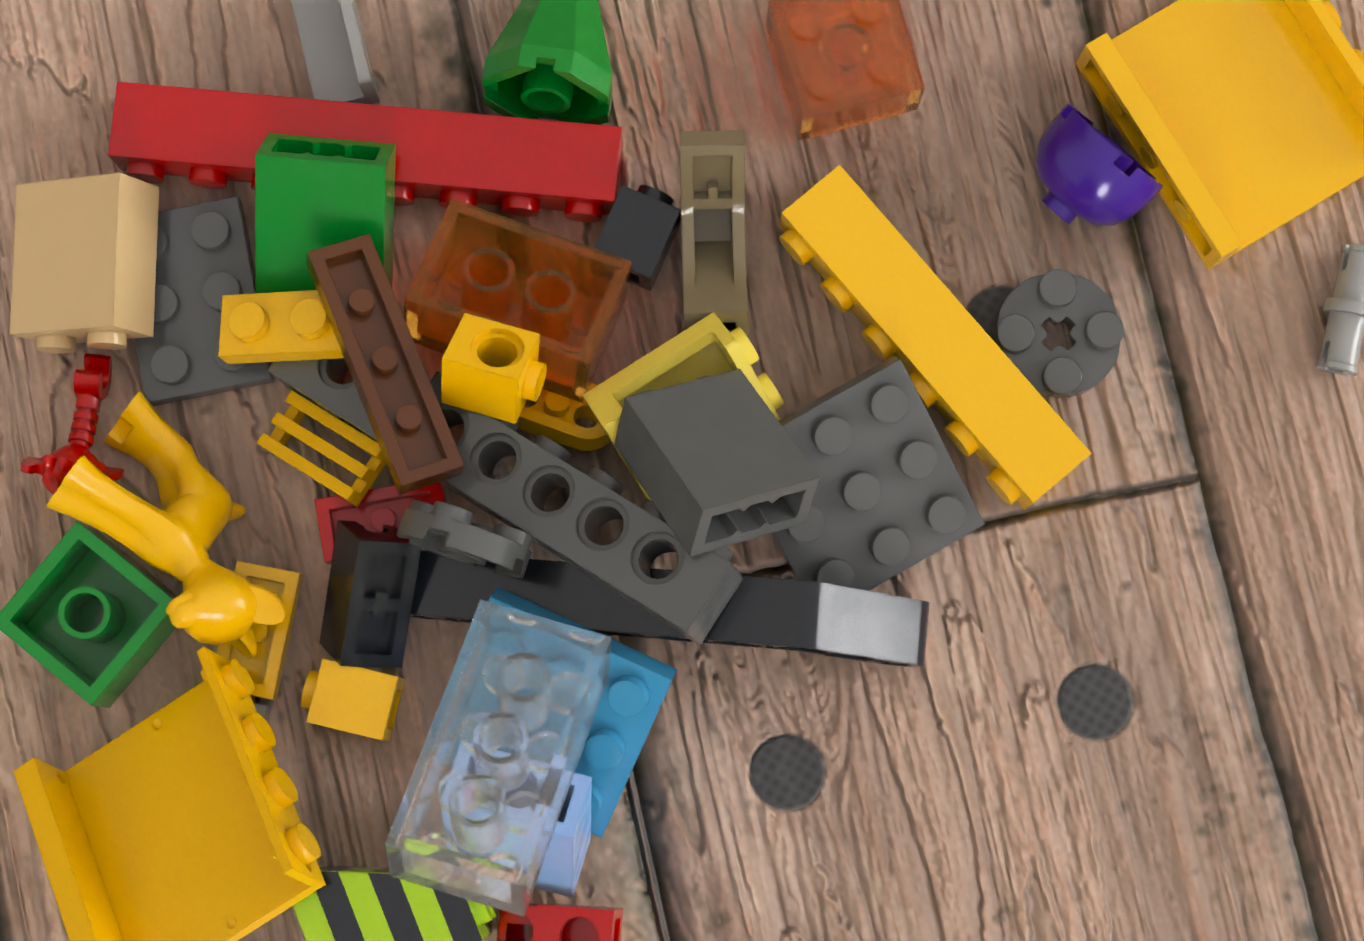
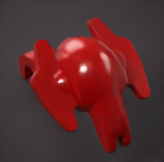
(90, 389)

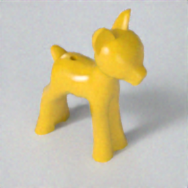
(215, 601)

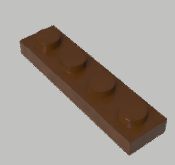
(384, 364)

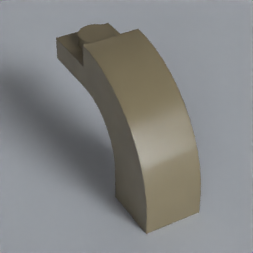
(713, 227)

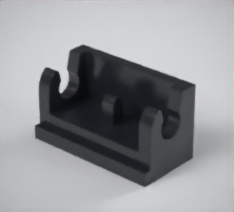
(369, 596)

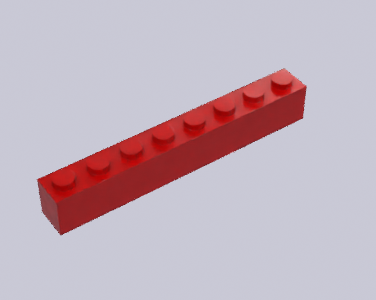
(438, 152)

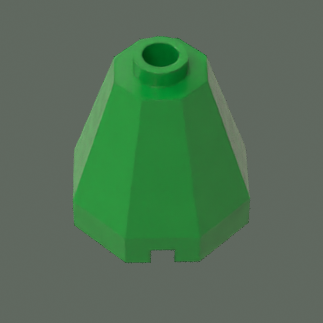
(551, 64)

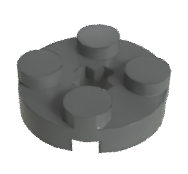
(1058, 299)
(448, 533)

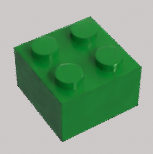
(90, 615)

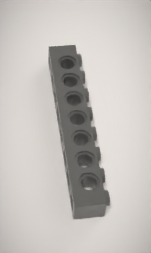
(684, 600)

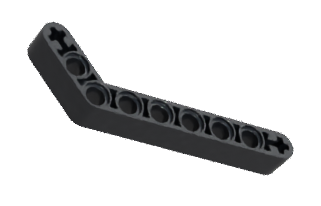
(759, 615)

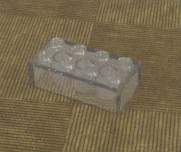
(499, 758)

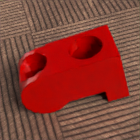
(561, 923)

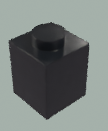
(641, 231)

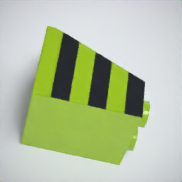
(379, 907)

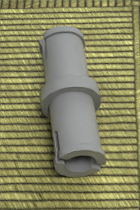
(1345, 315)

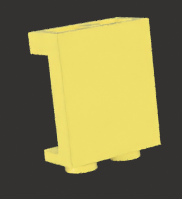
(696, 352)

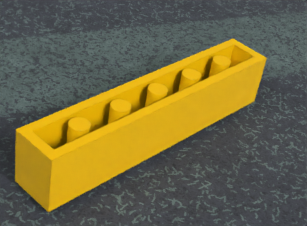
(941, 345)

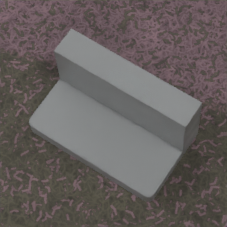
(335, 50)

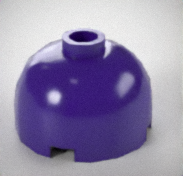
(1090, 173)

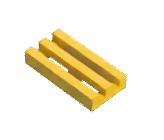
(288, 425)

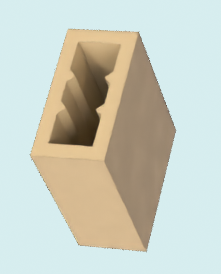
(84, 262)

